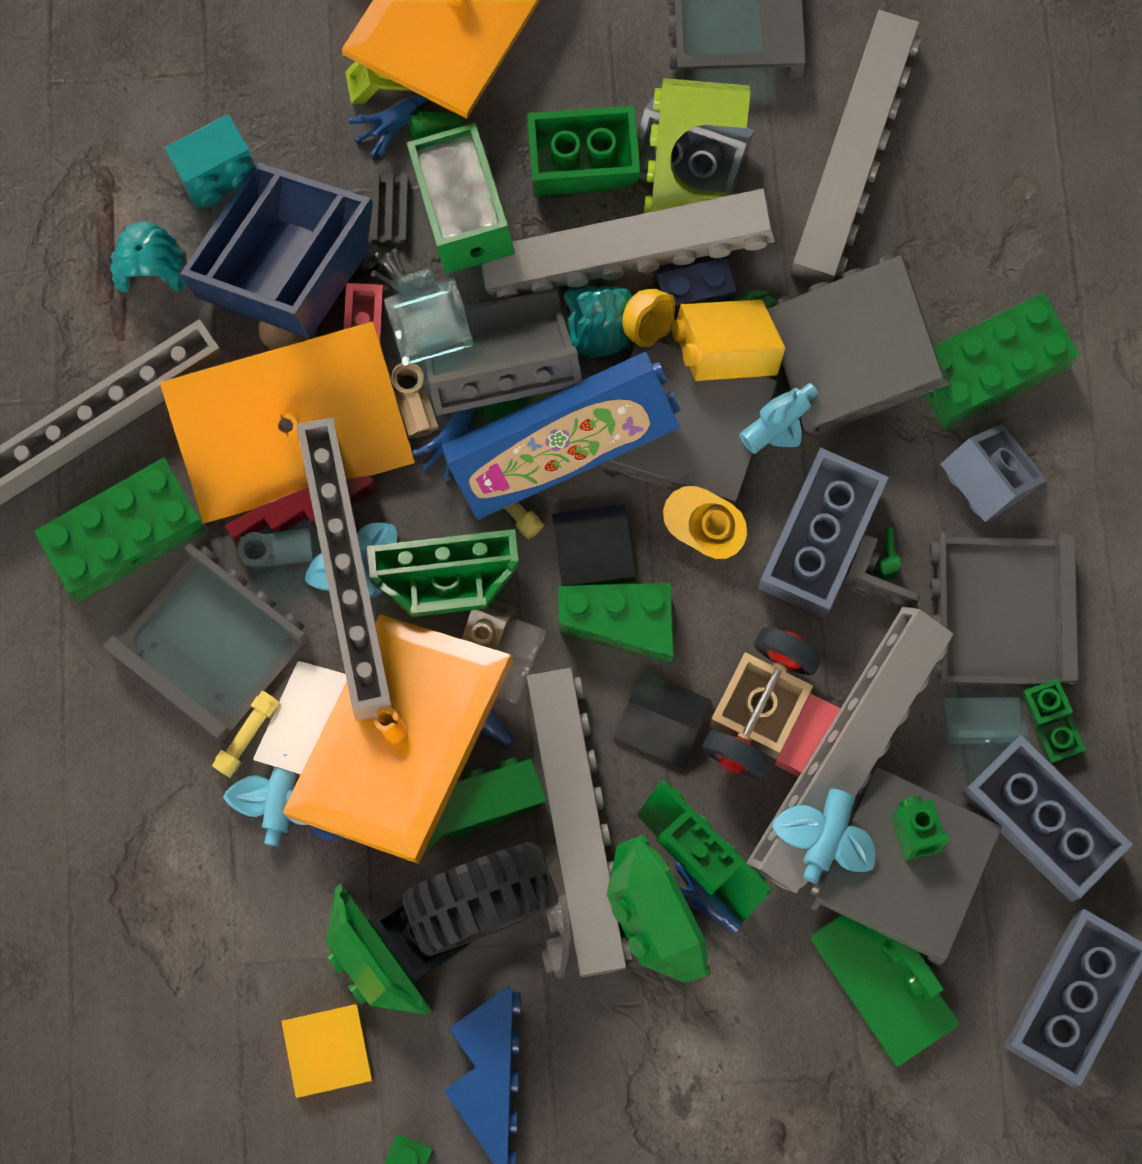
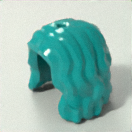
(147, 251)
(597, 319)

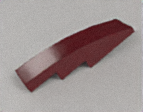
(292, 509)

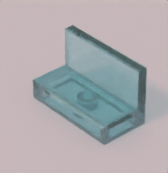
(983, 720)

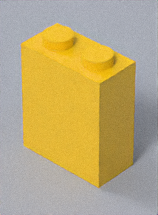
(728, 340)

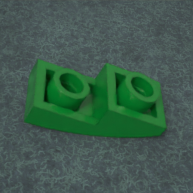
(1053, 721)

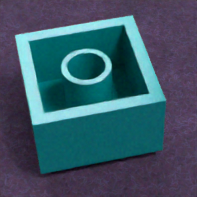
(210, 161)

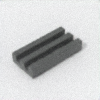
(389, 180)

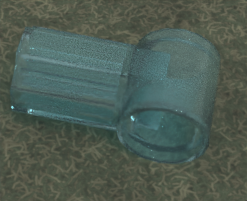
(280, 547)

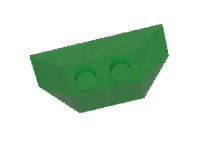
(444, 571)
(655, 913)
(367, 960)

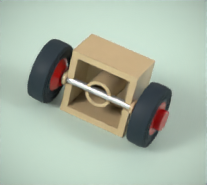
(761, 704)

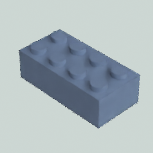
(822, 533)
(1047, 819)
(1077, 998)

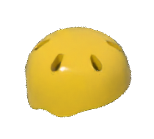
(648, 317)

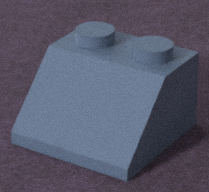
(992, 472)

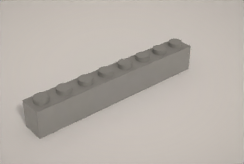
(855, 147)
(631, 245)
(102, 409)
(344, 568)
(858, 733)
(576, 820)

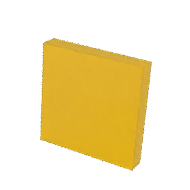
(327, 1051)

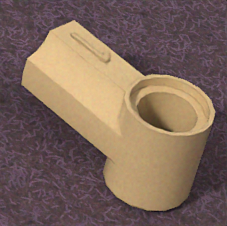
(414, 402)

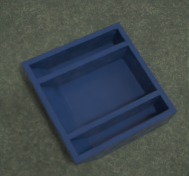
(281, 249)

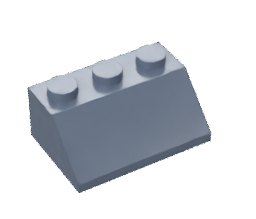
(703, 156)

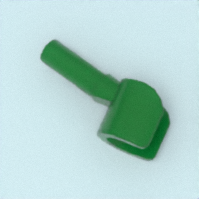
(889, 566)

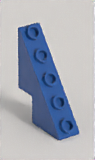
(486, 1091)

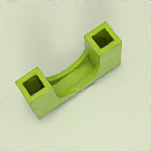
(683, 107)

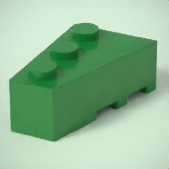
(621, 616)
(489, 799)

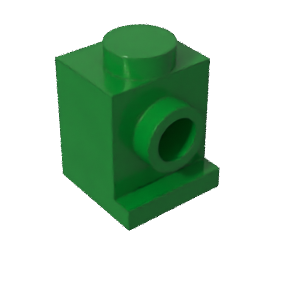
(914, 839)

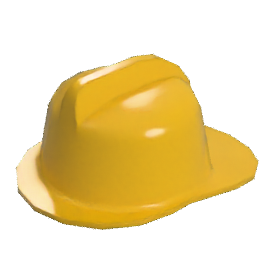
(705, 522)

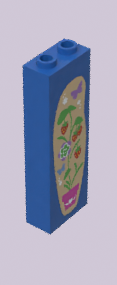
(562, 435)

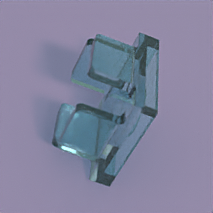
(427, 317)

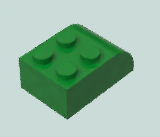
(583, 150)

